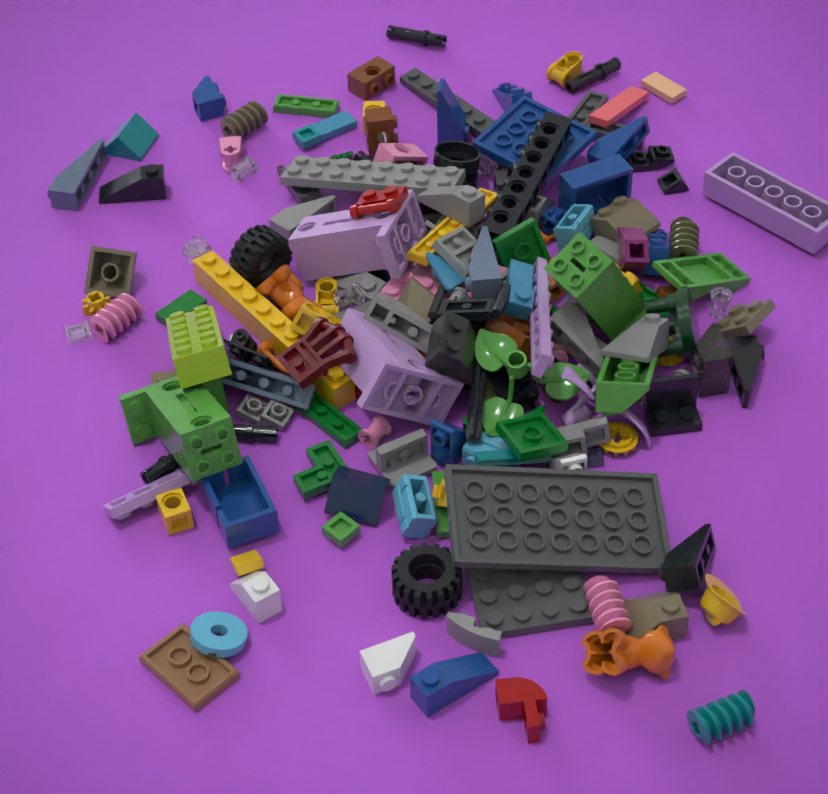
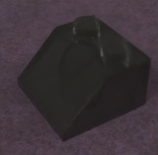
(712, 363)

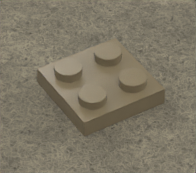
(745, 318)

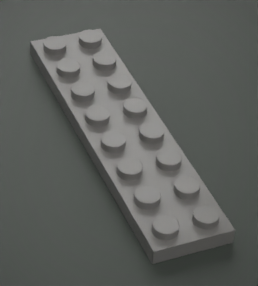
(367, 175)

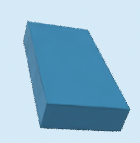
(335, 125)

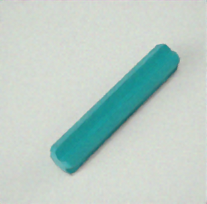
(504, 458)

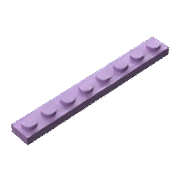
(540, 321)

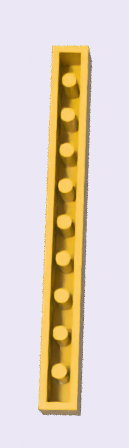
(264, 320)

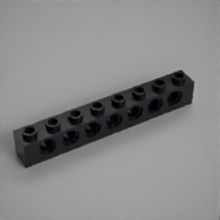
(528, 174)

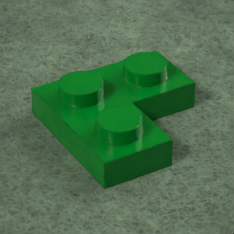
(318, 478)

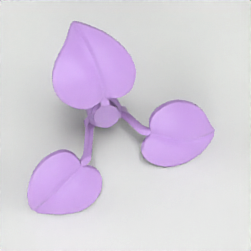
(581, 413)

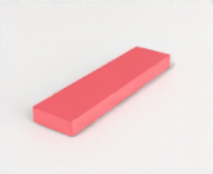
(618, 107)

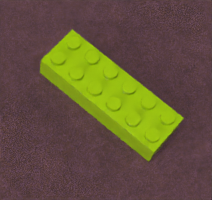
(197, 346)

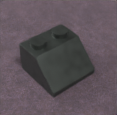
(452, 347)

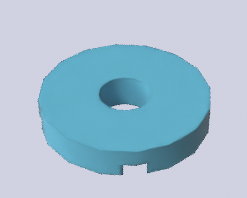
(229, 625)

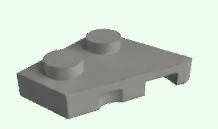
(456, 249)

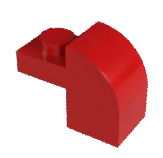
(522, 700)

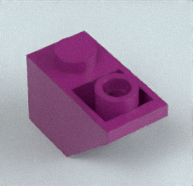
(632, 249)

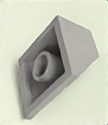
(642, 340)

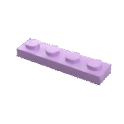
(145, 496)

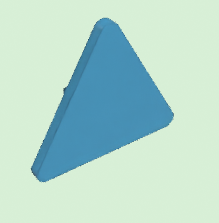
(445, 273)

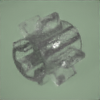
(487, 166)
(195, 248)

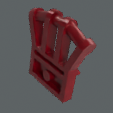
(306, 364)

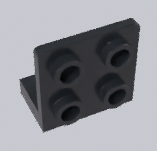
(672, 405)

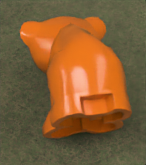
(285, 291)
(615, 652)

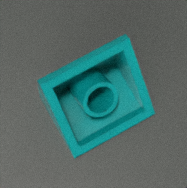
(132, 139)

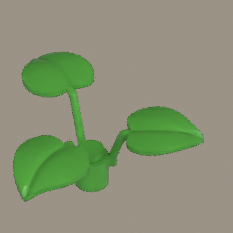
(500, 350)

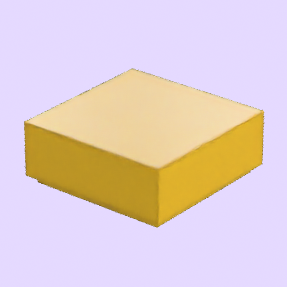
(247, 562)

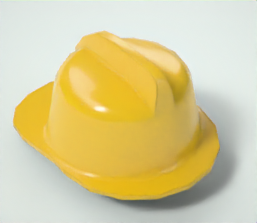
(719, 602)

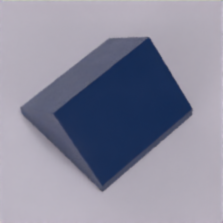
(357, 495)

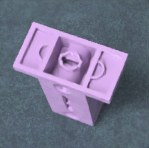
(343, 246)
(395, 375)

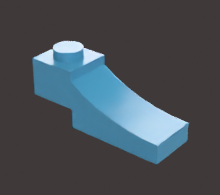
(521, 294)

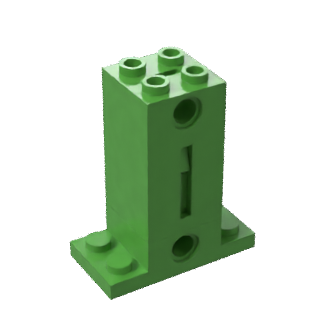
(596, 286)
(187, 421)

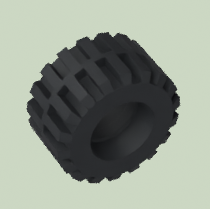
(259, 254)
(422, 597)

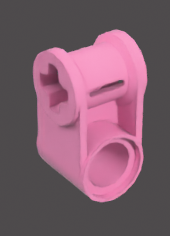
(230, 151)

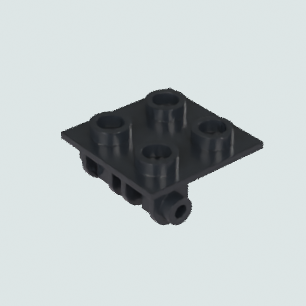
(245, 349)
(524, 391)

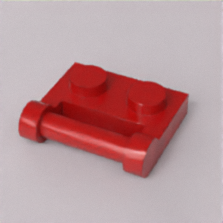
(379, 201)

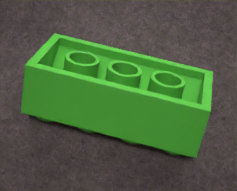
(622, 383)

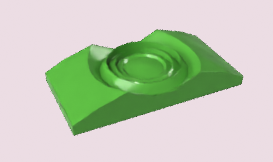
(702, 273)

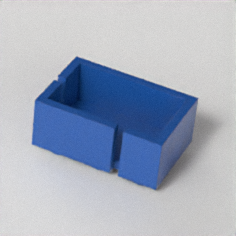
(605, 178)
(241, 508)

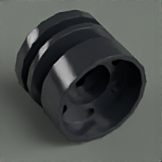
(461, 156)

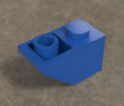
(207, 100)
(446, 442)

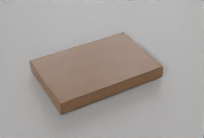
(186, 671)

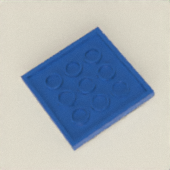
(511, 132)

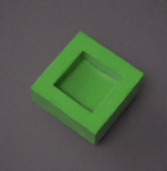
(341, 529)

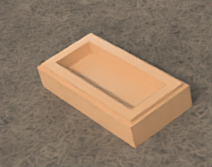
(663, 87)

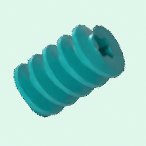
(722, 716)

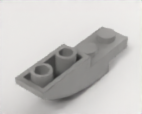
(584, 435)

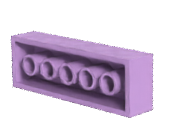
(769, 201)

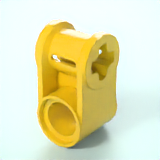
(566, 68)
(324, 294)

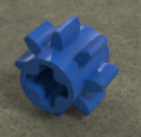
(551, 218)

